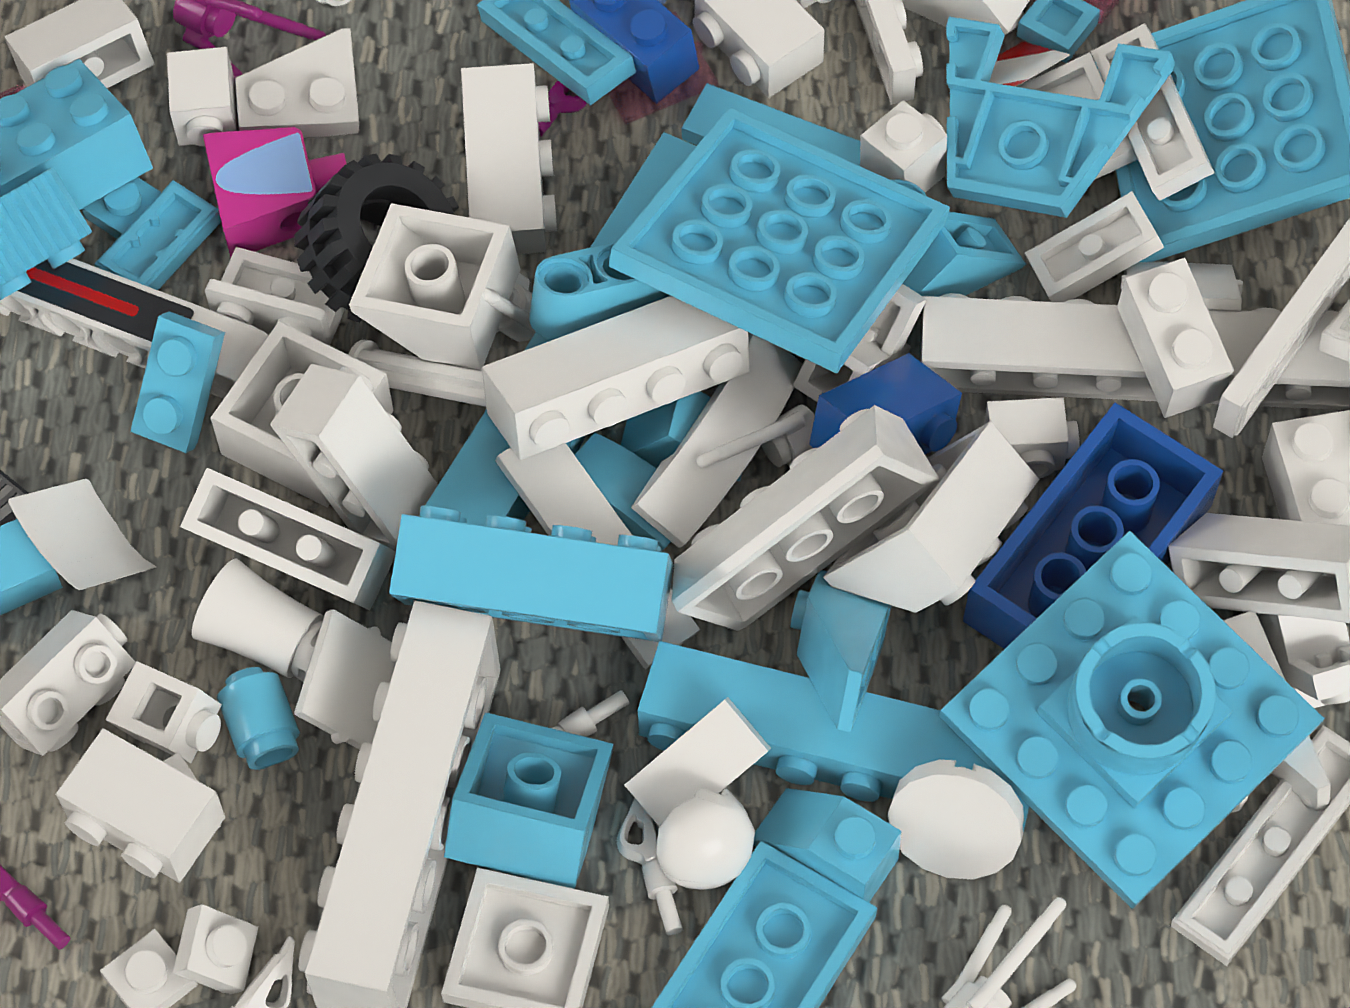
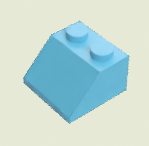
(527, 800)

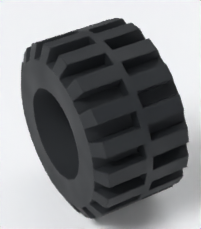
(332, 225)

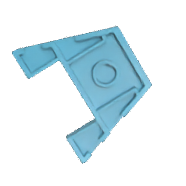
(1032, 144)

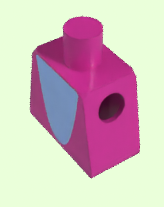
(264, 183)

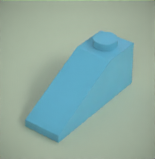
(839, 645)

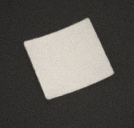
(77, 534)

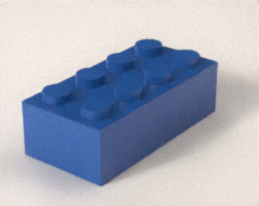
(1114, 484)

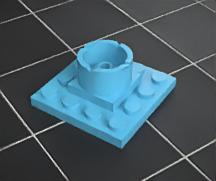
(1117, 781)

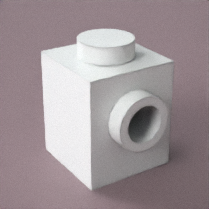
(201, 94)
(905, 147)

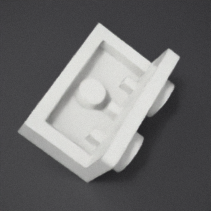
(271, 290)

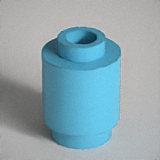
(259, 717)

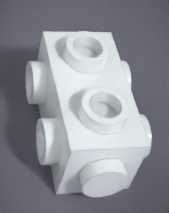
(61, 680)

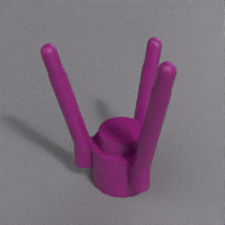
(215, 18)

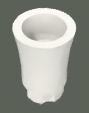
(257, 621)

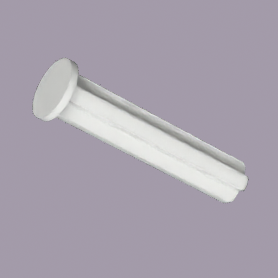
(423, 376)

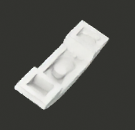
(683, 493)

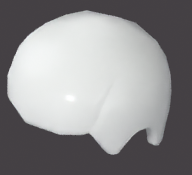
(705, 841)

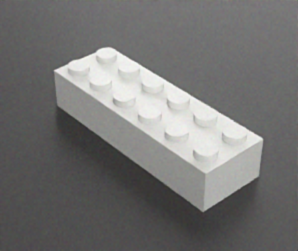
(397, 830)

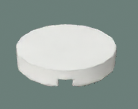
(957, 819)

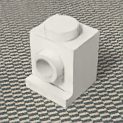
(1036, 431)
(166, 713)

